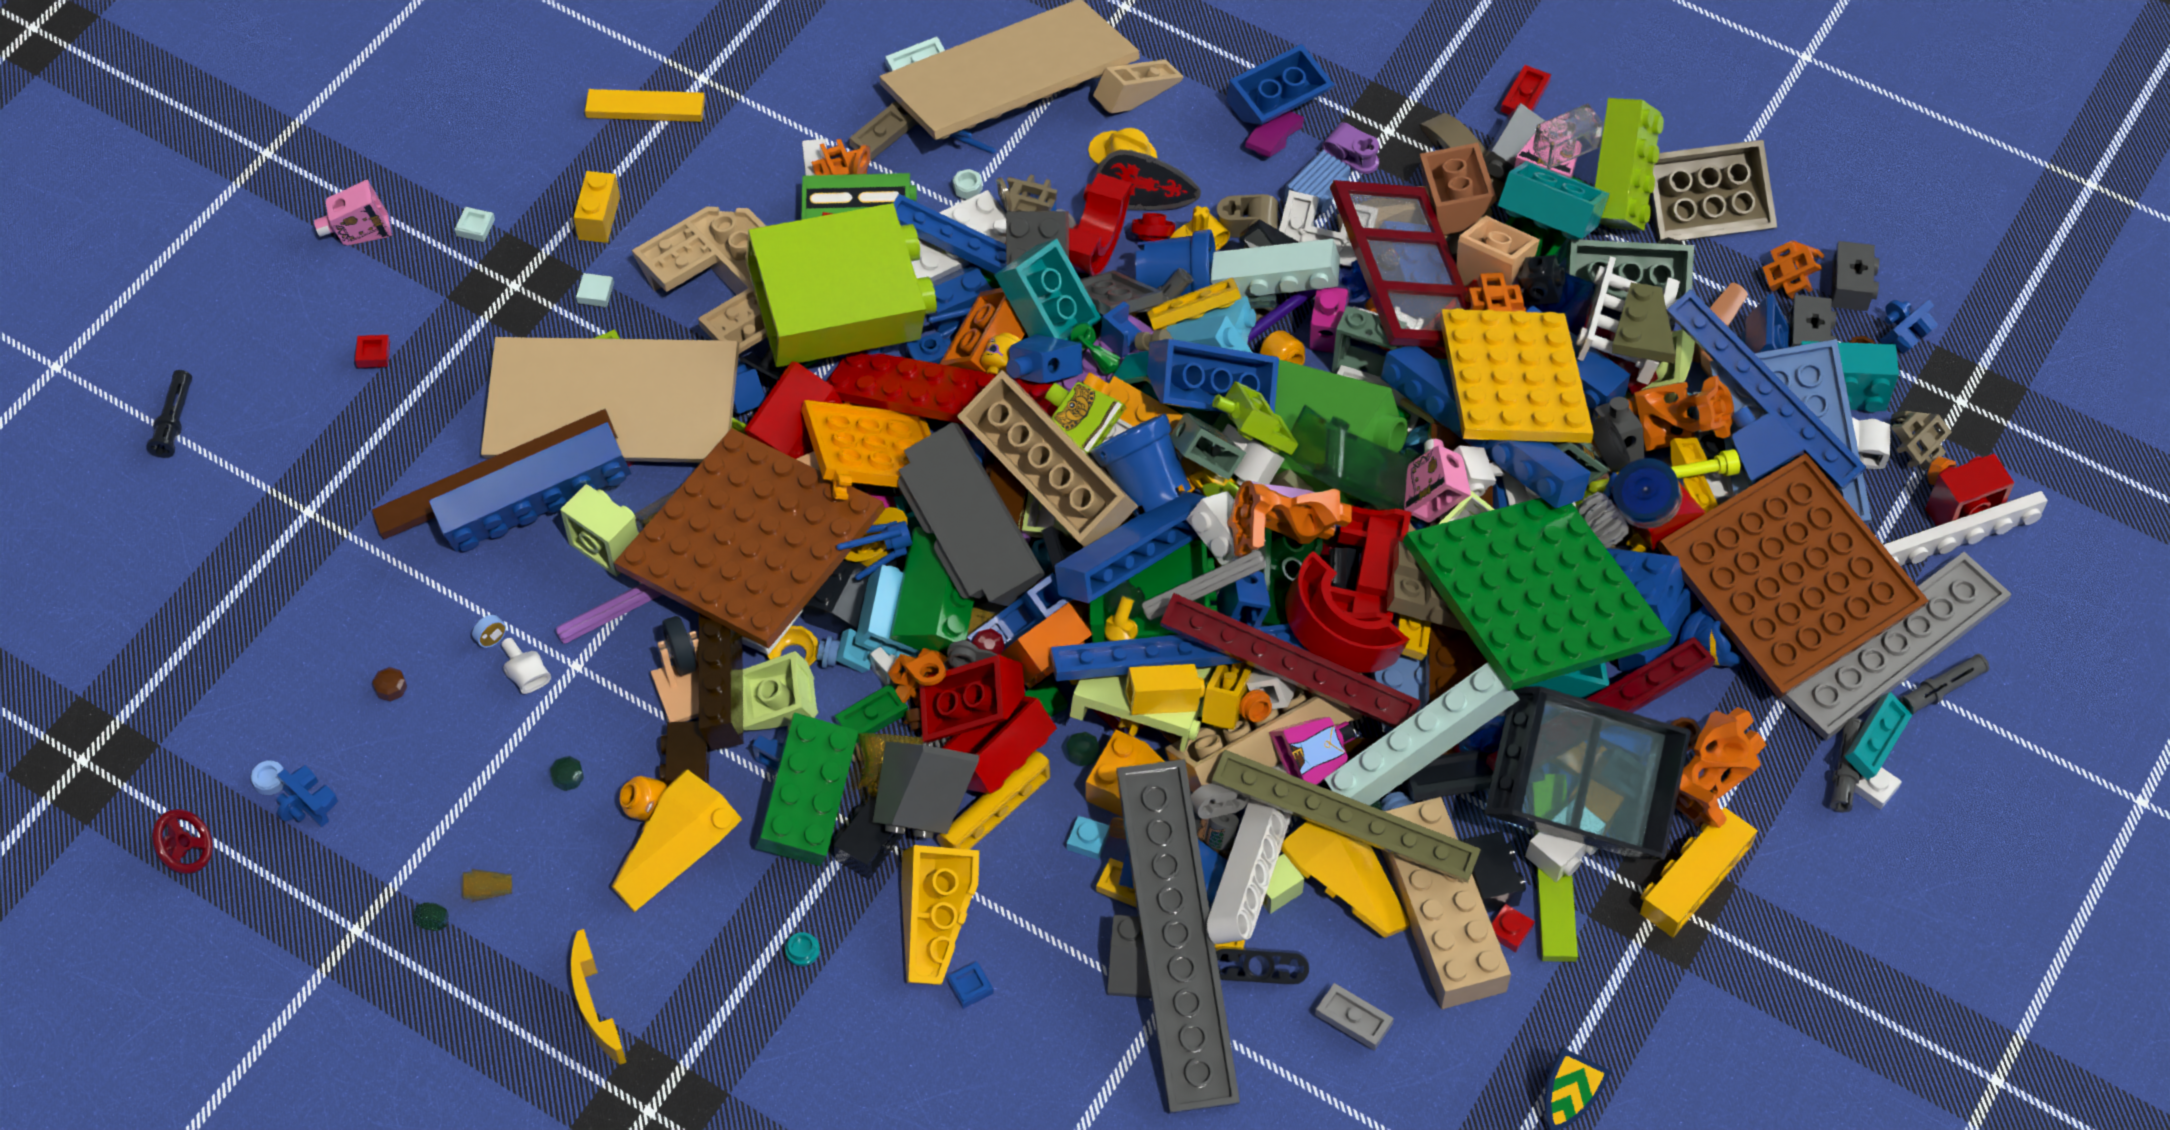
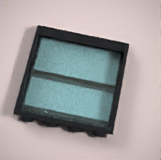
(1588, 773)

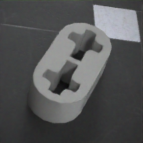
(1216, 801)

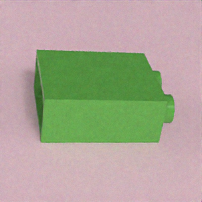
(1361, 403)

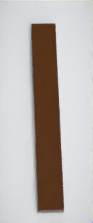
(415, 507)

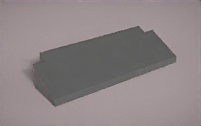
(966, 514)

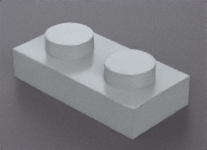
(1354, 1016)

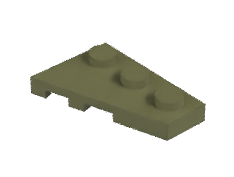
(1645, 326)

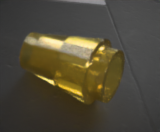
(485, 884)

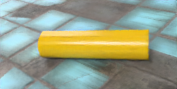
(995, 807)

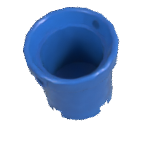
(1161, 259)
(1144, 463)

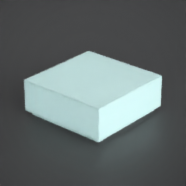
(474, 224)
(595, 290)

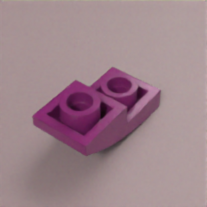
(1272, 135)

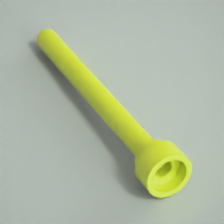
(1725, 463)

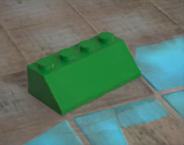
(928, 603)

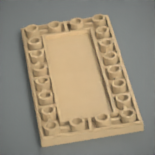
(1008, 68)
(660, 394)

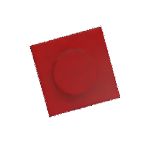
(372, 351)
(1512, 927)

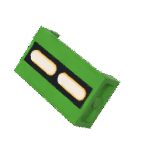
(852, 192)

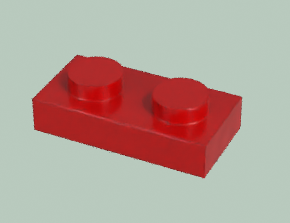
(1526, 89)

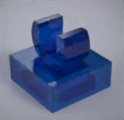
(1357, 279)

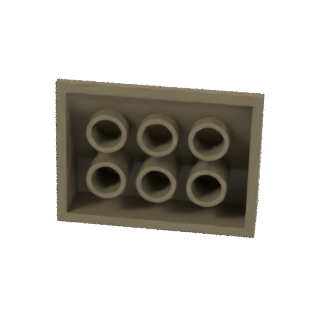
(1712, 192)

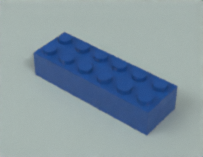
(529, 488)

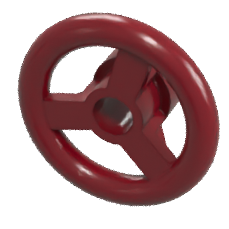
(178, 842)

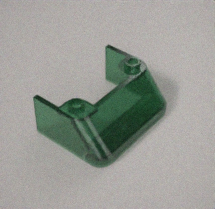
(1350, 461)

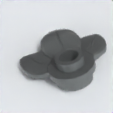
(963, 653)

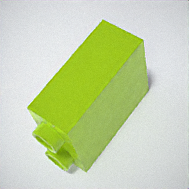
(838, 284)

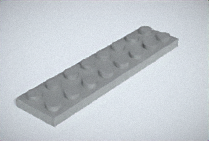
(1958, 601)

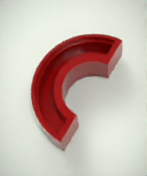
(1100, 226)
(1333, 633)

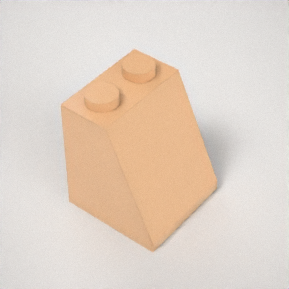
(1493, 248)

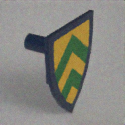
(1571, 1088)

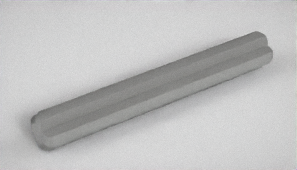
(1207, 583)

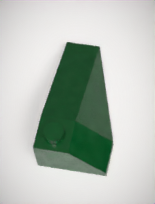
(1283, 561)

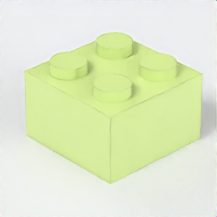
(598, 526)

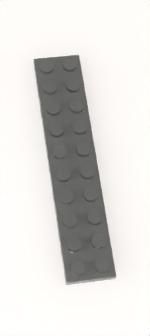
(1175, 937)

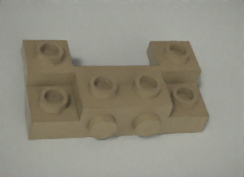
(1414, 594)

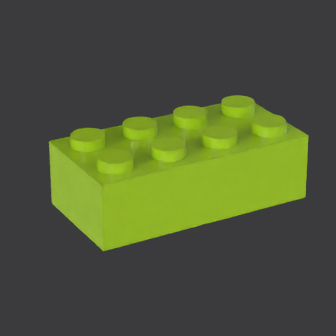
(1628, 162)

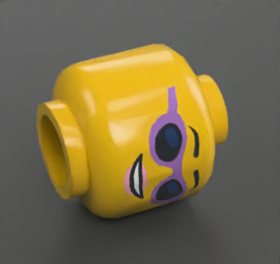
(997, 352)

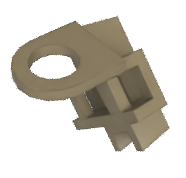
(1015, 202)
(1925, 433)

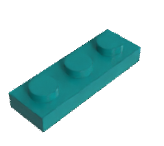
(1878, 736)

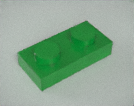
(873, 712)

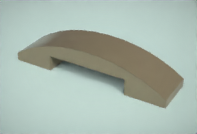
(1450, 133)

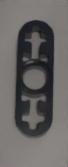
(1285, 959)

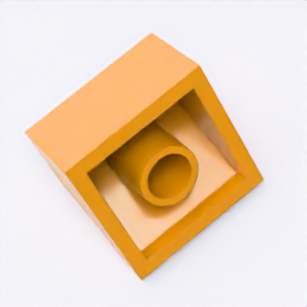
(1119, 752)

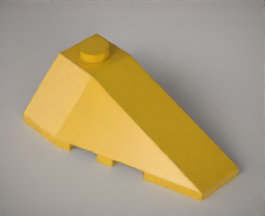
(680, 831)
(1349, 871)
(935, 900)

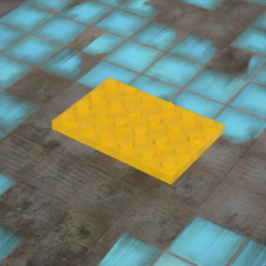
(1515, 376)

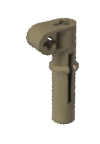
(1231, 216)

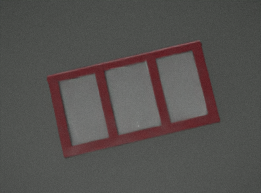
(1401, 258)

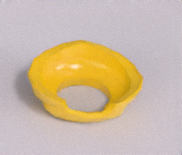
(798, 636)

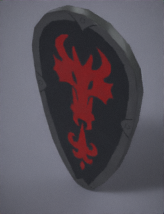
(1153, 181)

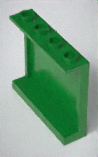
(1169, 572)

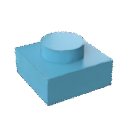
(852, 654)
(1088, 837)

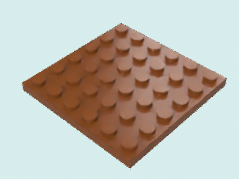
(748, 538)
(1793, 575)

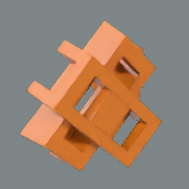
(851, 160)
(1785, 270)
(1483, 294)
(927, 661)

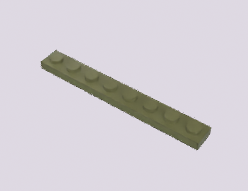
(1346, 816)

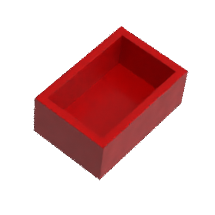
(1005, 744)

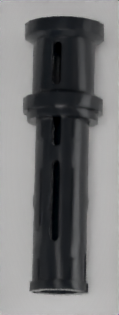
(179, 385)

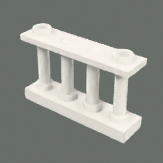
(1587, 335)

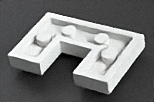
(1299, 220)

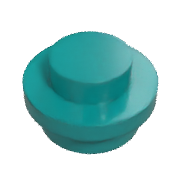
(802, 949)

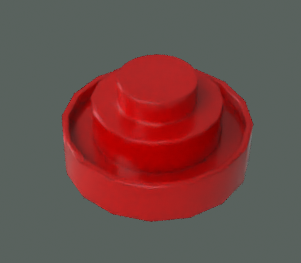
(1153, 227)

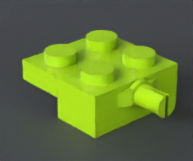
(1255, 418)

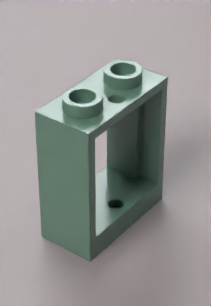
(1355, 324)

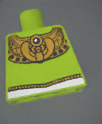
(1085, 413)

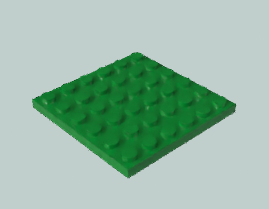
(1536, 591)

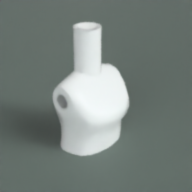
(524, 668)

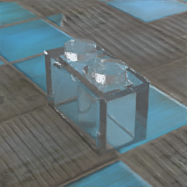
(1568, 136)

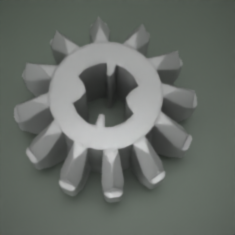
(1603, 519)

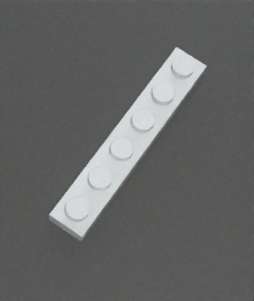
(1968, 529)

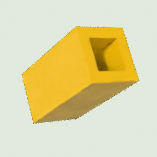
(1164, 689)

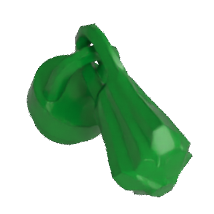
(1105, 360)

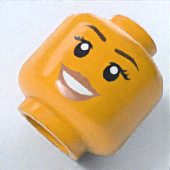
(640, 797)

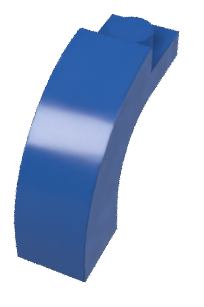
(1026, 611)

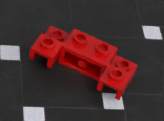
(1378, 535)

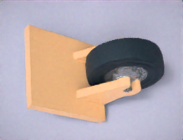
(678, 683)

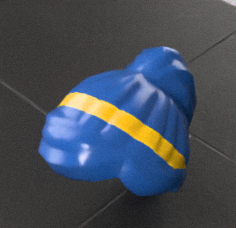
(1711, 636)

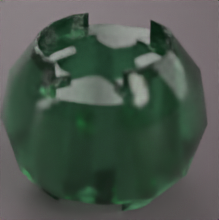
(1113, 597)

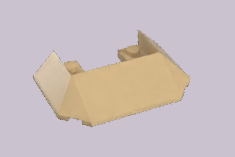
(713, 241)

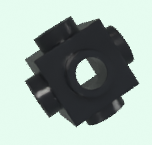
(1542, 279)

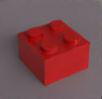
(1969, 489)

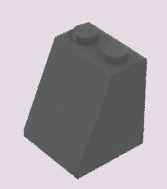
(921, 788)

